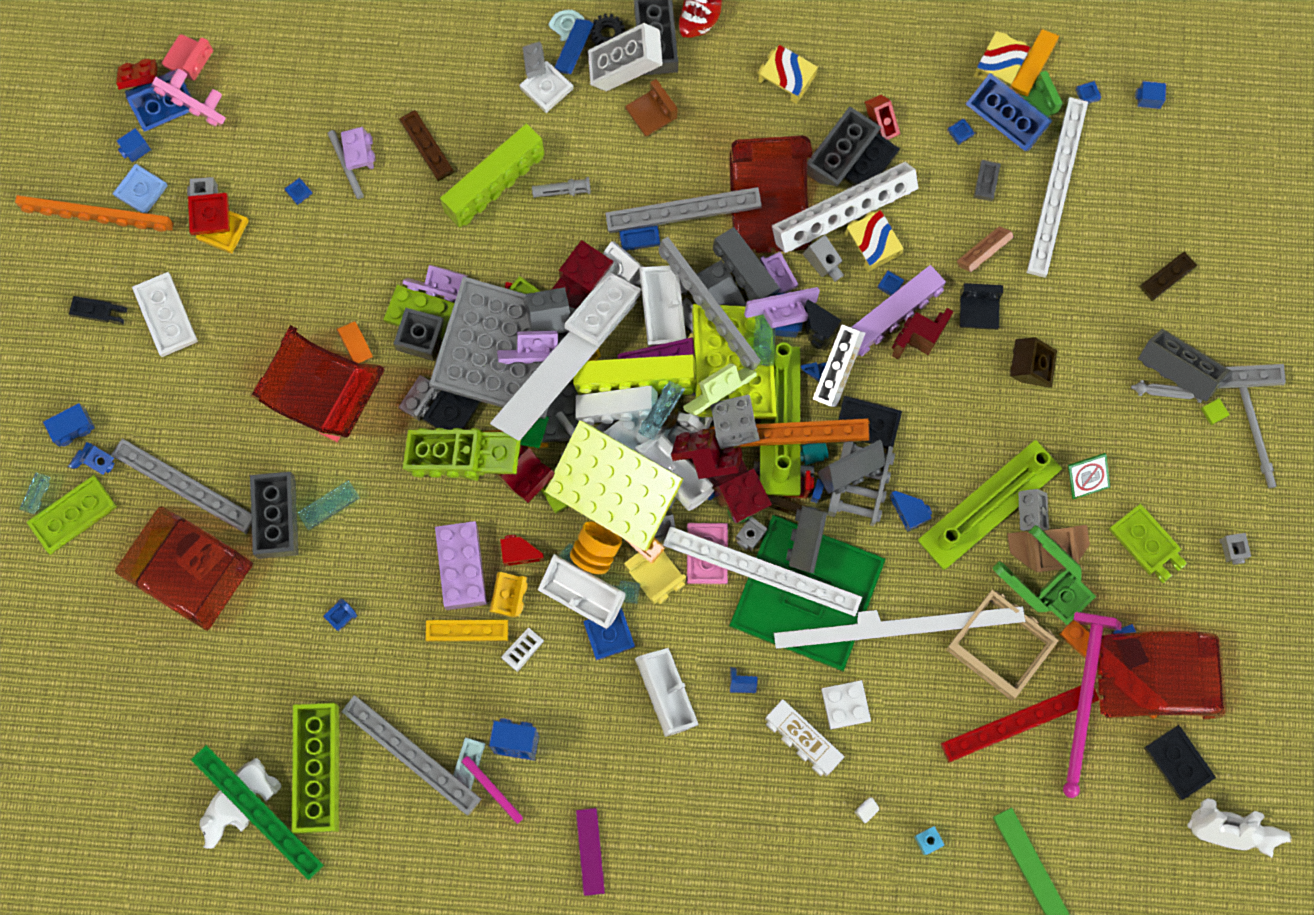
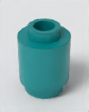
(813, 453)

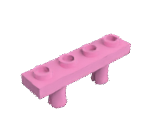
(179, 98)

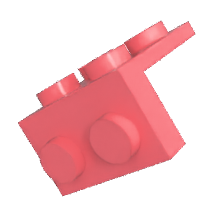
(188, 56)

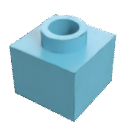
(921, 840)

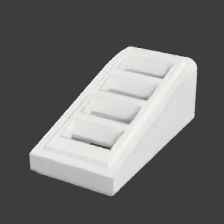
(517, 644)

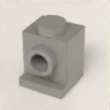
(199, 185)
(750, 542)
(1240, 544)

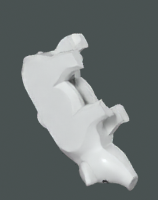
(224, 812)
(1235, 831)

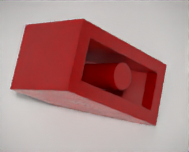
(882, 113)
(518, 551)

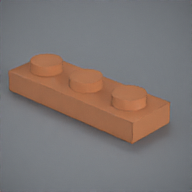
(985, 249)

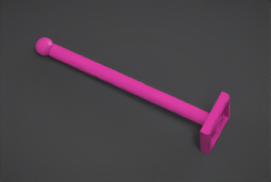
(1071, 788)

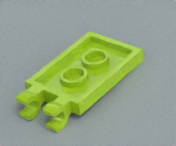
(1148, 542)

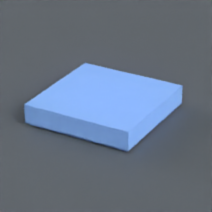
(140, 189)

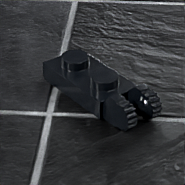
(96, 310)

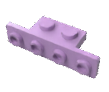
(438, 281)
(782, 308)
(531, 347)

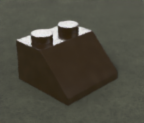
(1033, 362)

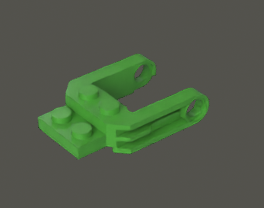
(1063, 593)

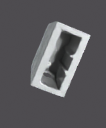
(822, 252)

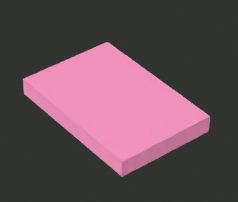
(701, 571)

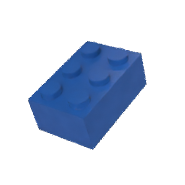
(514, 739)

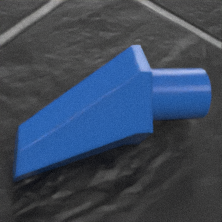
(75, 462)

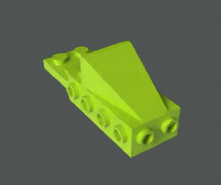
(460, 453)

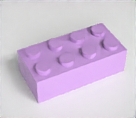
(460, 565)

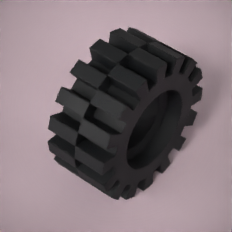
(605, 22)

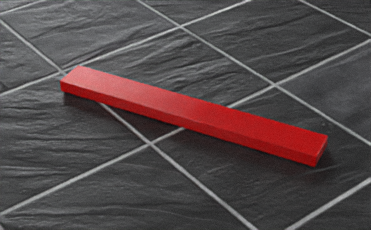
(1013, 724)

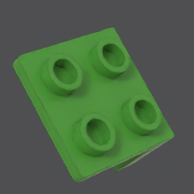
(1044, 95)

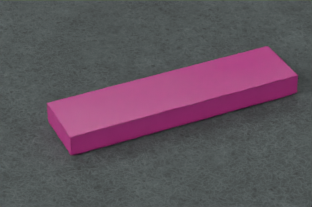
(492, 790)

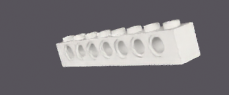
(845, 207)

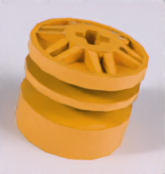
(595, 548)

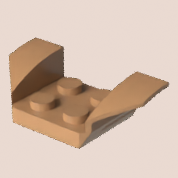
(1030, 551)

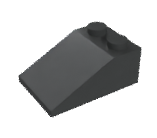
(721, 285)

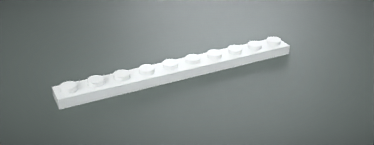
(1057, 187)
(762, 571)

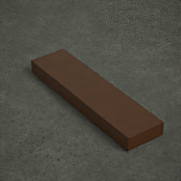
(426, 145)

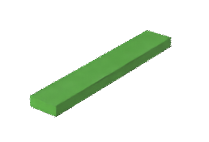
(1029, 863)

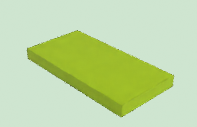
(71, 514)

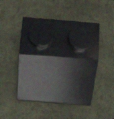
(820, 325)

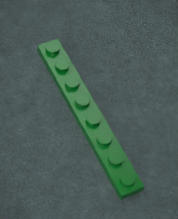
(257, 812)

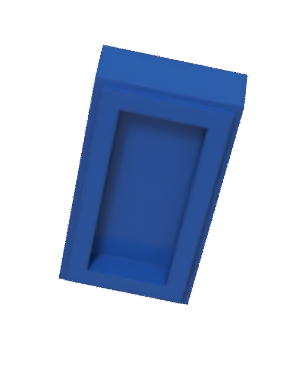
(639, 238)

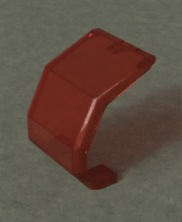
(780, 174)
(316, 386)
(184, 567)
(1161, 674)

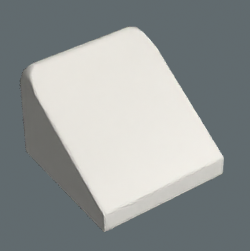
(867, 810)

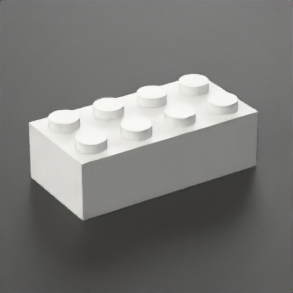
(625, 57)

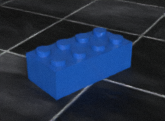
(1009, 112)

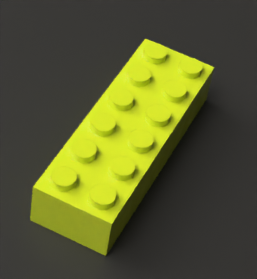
(636, 372)

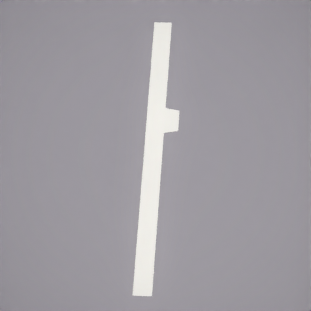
(871, 627)

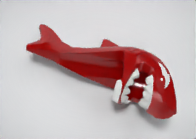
(698, 17)

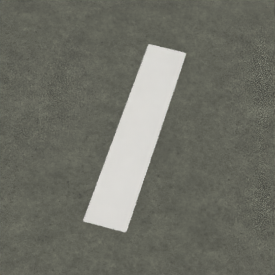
(545, 384)

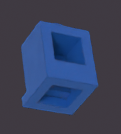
(90, 459)

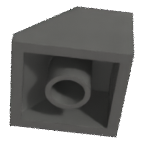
(548, 310)
(419, 334)

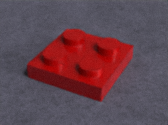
(136, 74)
(208, 213)

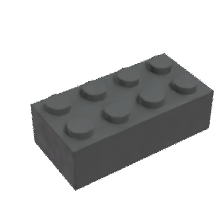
(660, 15)
(274, 515)

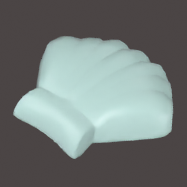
(563, 22)

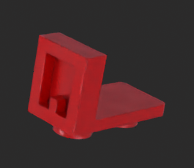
(806, 486)

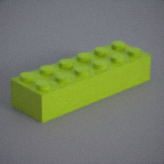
(493, 176)
(315, 768)

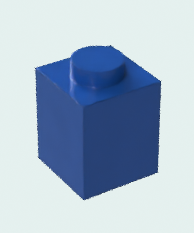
(1151, 95)
(133, 145)

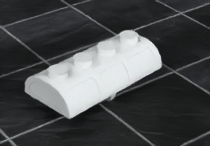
(662, 305)
(692, 490)
(582, 591)
(666, 692)

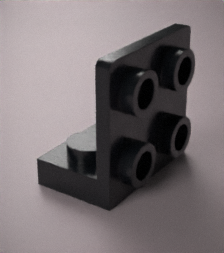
(980, 306)

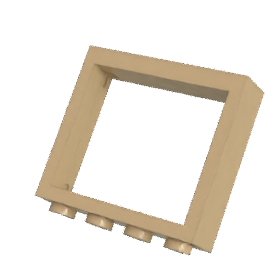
(986, 673)

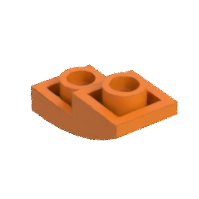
(354, 342)

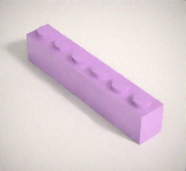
(899, 307)

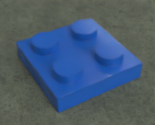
(610, 640)

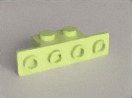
(718, 386)

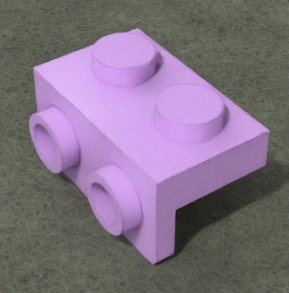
(357, 148)
(780, 272)

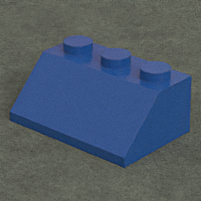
(153, 108)

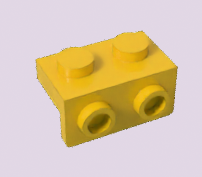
(508, 594)

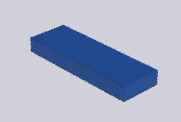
(573, 46)

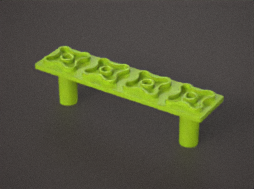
(782, 462)
(988, 505)

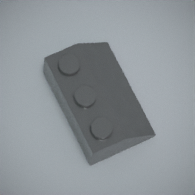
(853, 468)
(806, 538)

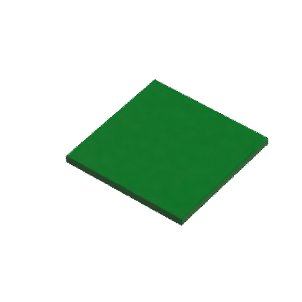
(771, 610)

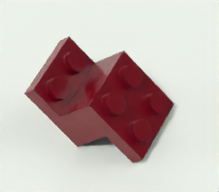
(582, 273)
(921, 333)
(706, 453)
(530, 475)
(740, 493)

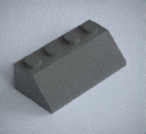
(842, 148)
(744, 265)
(1183, 365)

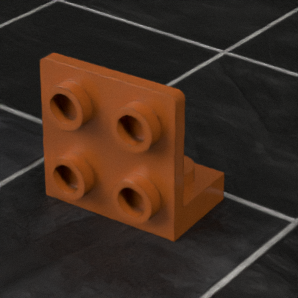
(652, 109)

